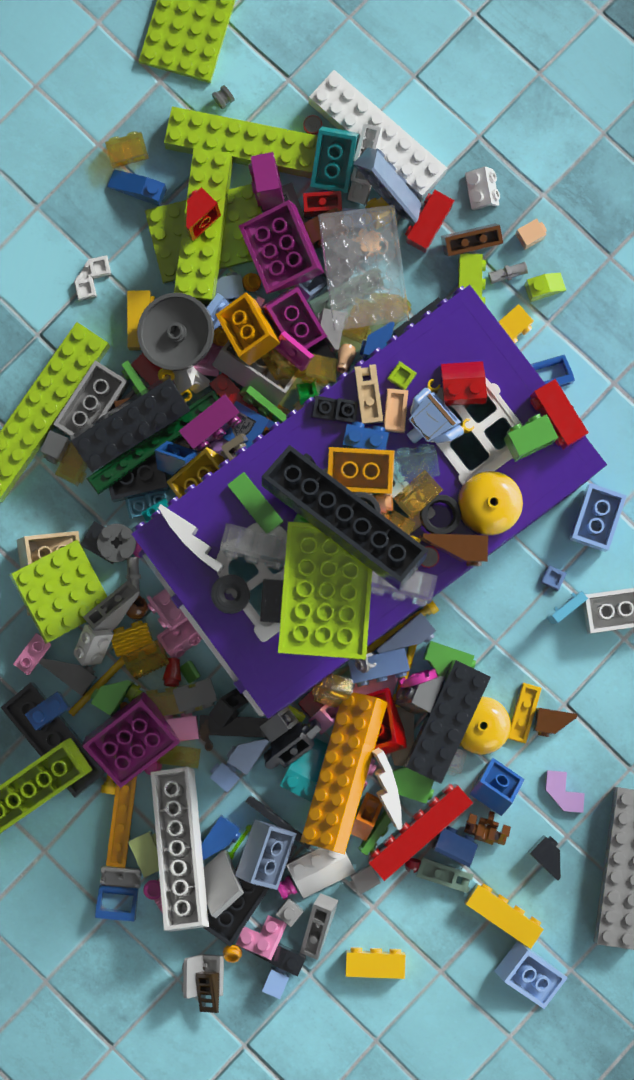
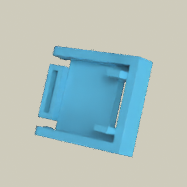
(566, 609)

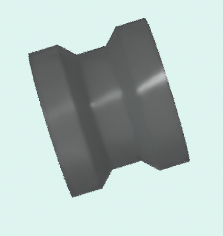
(223, 97)

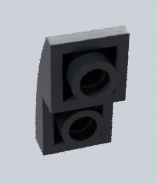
(334, 409)

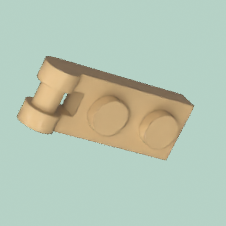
(368, 395)

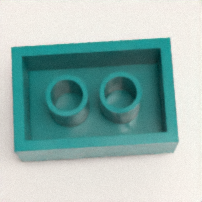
(334, 159)

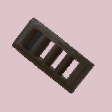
(213, 984)

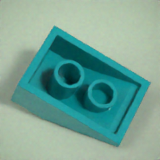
(304, 772)

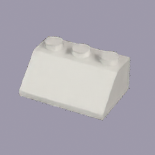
(319, 870)

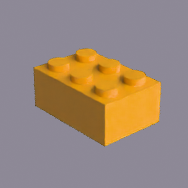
(247, 329)
(362, 469)

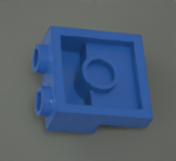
(364, 438)

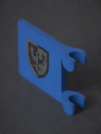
(251, 425)

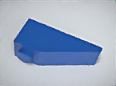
(138, 186)
(220, 837)

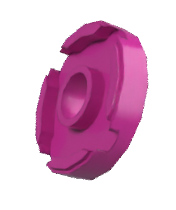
(418, 678)

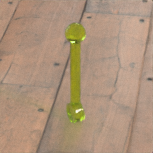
(248, 829)

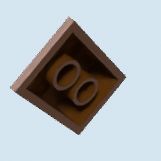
(464, 548)

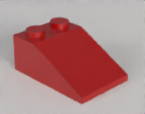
(392, 733)

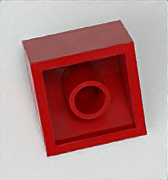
(201, 213)
(463, 383)

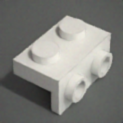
(482, 188)
(92, 645)

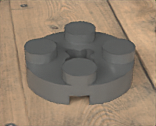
(123, 551)

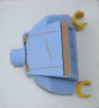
(433, 418)

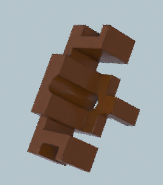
(485, 832)

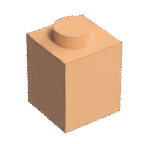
(531, 233)

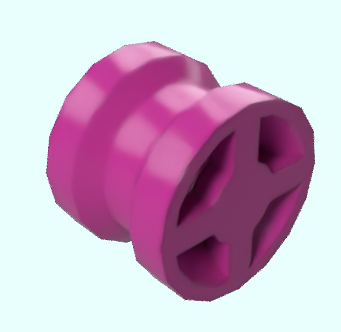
(287, 887)

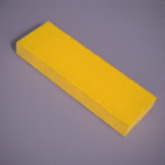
(524, 712)

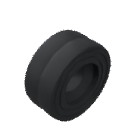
(224, 583)

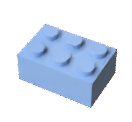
(597, 517)

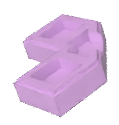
(556, 789)

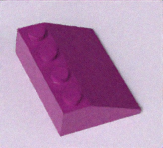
(281, 248)
(131, 740)

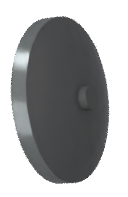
(175, 331)

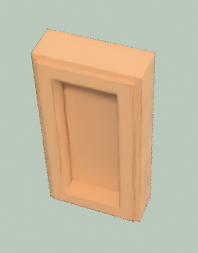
(395, 410)

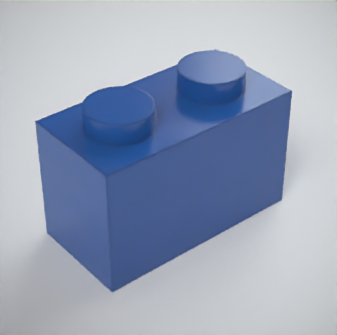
(48, 710)

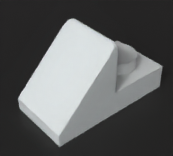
(190, 379)

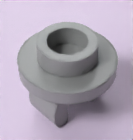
(364, 665)

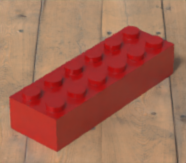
(420, 831)

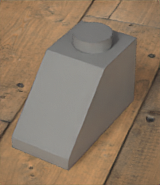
(333, 337)

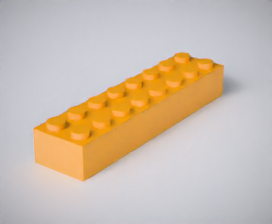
(344, 772)

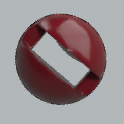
(413, 864)

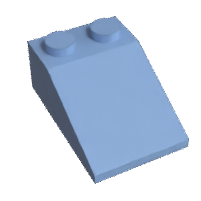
(530, 974)

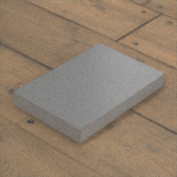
(221, 883)

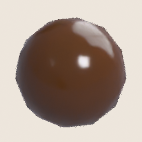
(138, 609)

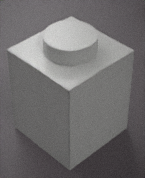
(364, 879)
(289, 912)

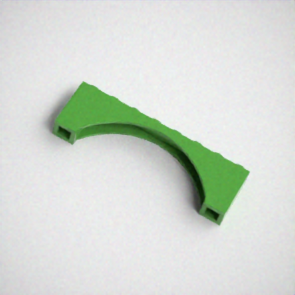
(410, 783)

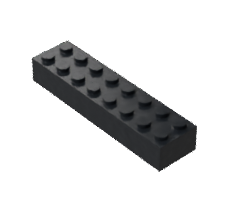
(344, 517)

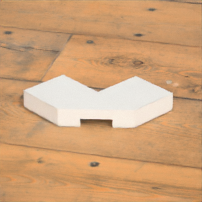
(93, 269)

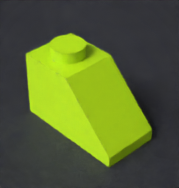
(544, 286)

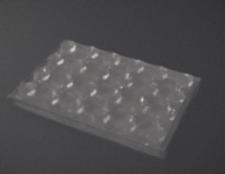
(363, 267)

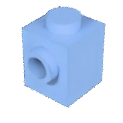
(224, 775)

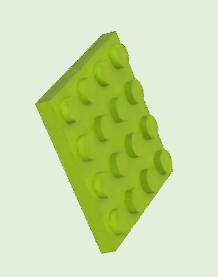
(59, 590)

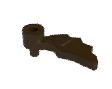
(204, 735)

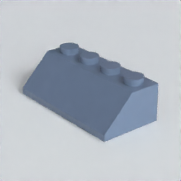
(388, 183)

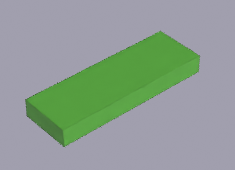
(255, 503)

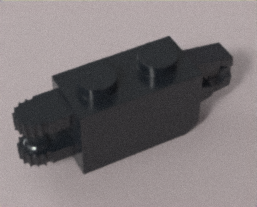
(292, 744)

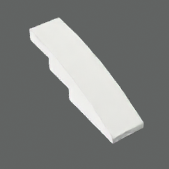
(360, 187)
(186, 533)
(389, 793)

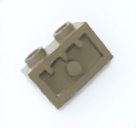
(234, 444)

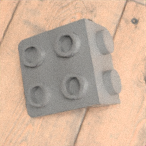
(200, 963)

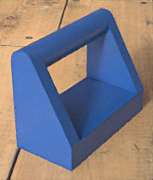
(562, 381)
(116, 914)

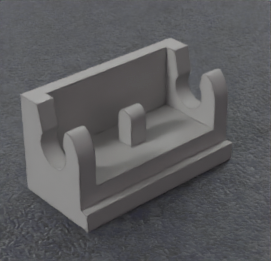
(121, 877)

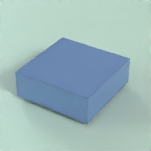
(553, 578)

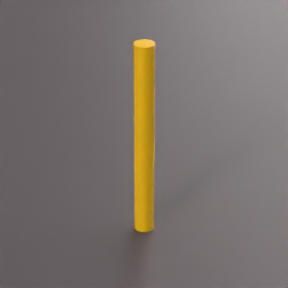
(101, 682)

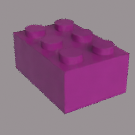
(266, 181)
(293, 315)
(211, 424)

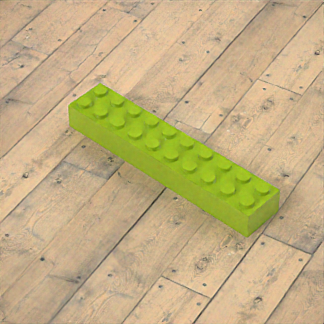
(44, 401)

